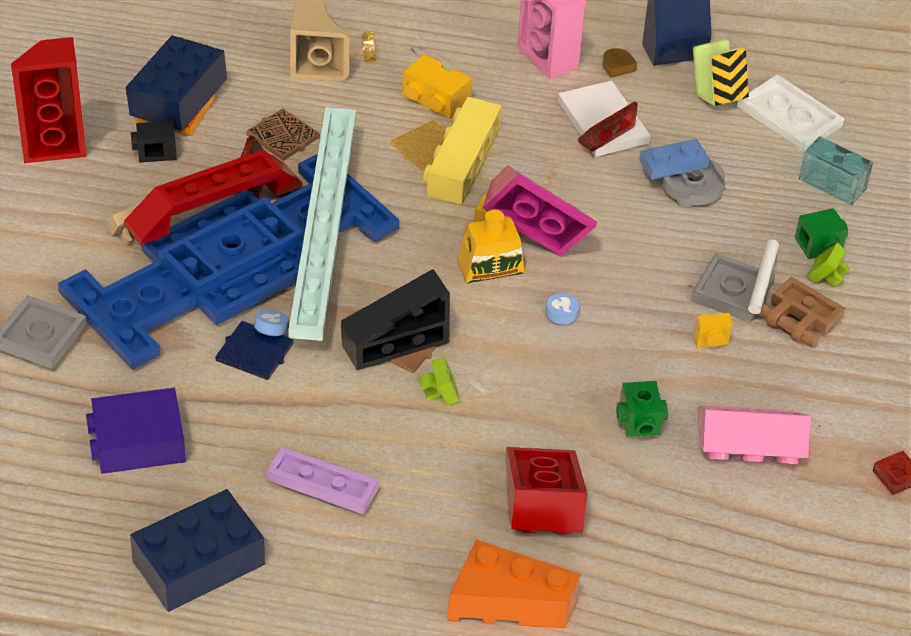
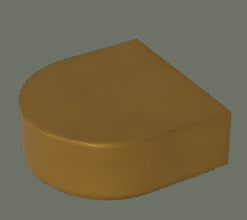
(618, 62)

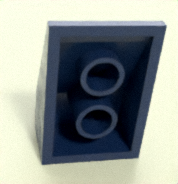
(675, 29)

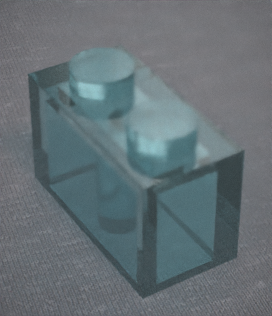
(835, 170)

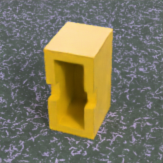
(436, 87)

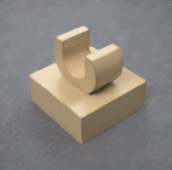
(116, 225)

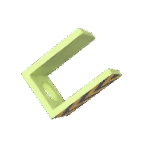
(720, 72)

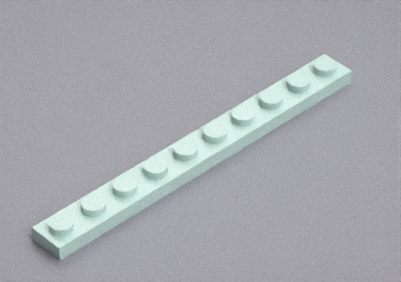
(322, 225)

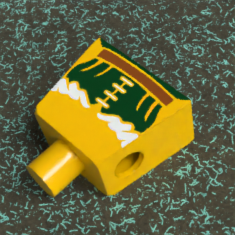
(490, 249)

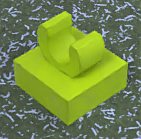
(829, 266)
(440, 382)

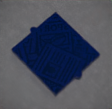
(254, 351)

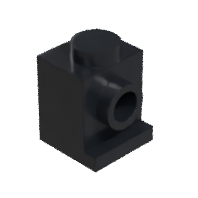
(155, 141)

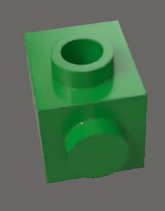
(820, 231)

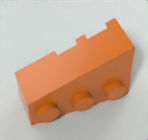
(512, 588)

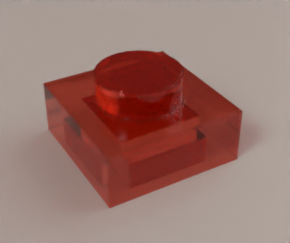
(894, 472)

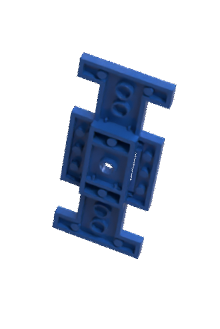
(195, 264)

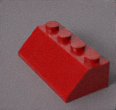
(49, 101)

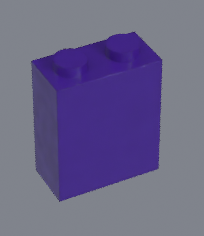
(136, 430)

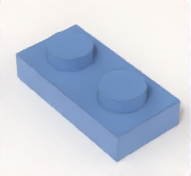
(674, 159)

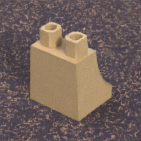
(317, 44)

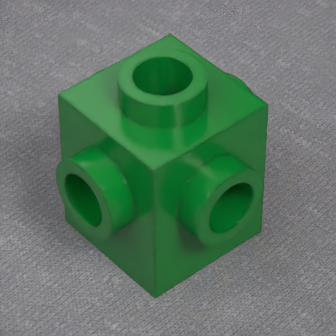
(639, 415)

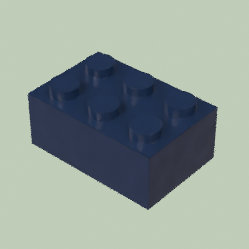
(176, 82)
(197, 549)

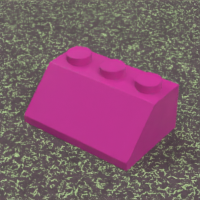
(537, 211)

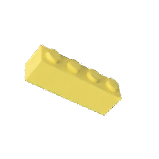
(463, 150)

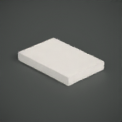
(595, 103)
(790, 112)

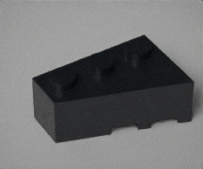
(399, 323)

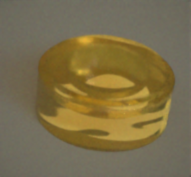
(369, 46)

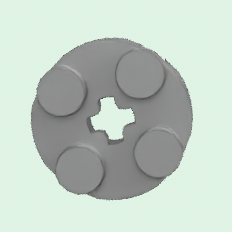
(704, 189)

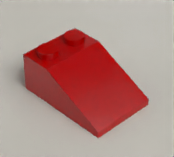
(545, 490)

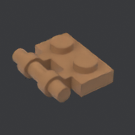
(805, 304)

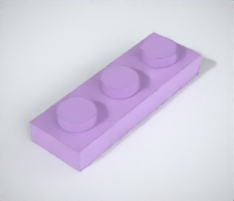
(322, 480)

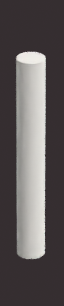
(763, 277)

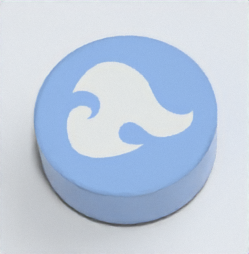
(562, 309)
(271, 322)

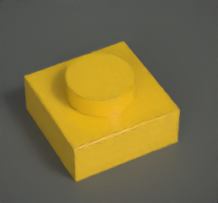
(712, 330)

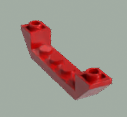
(153, 214)

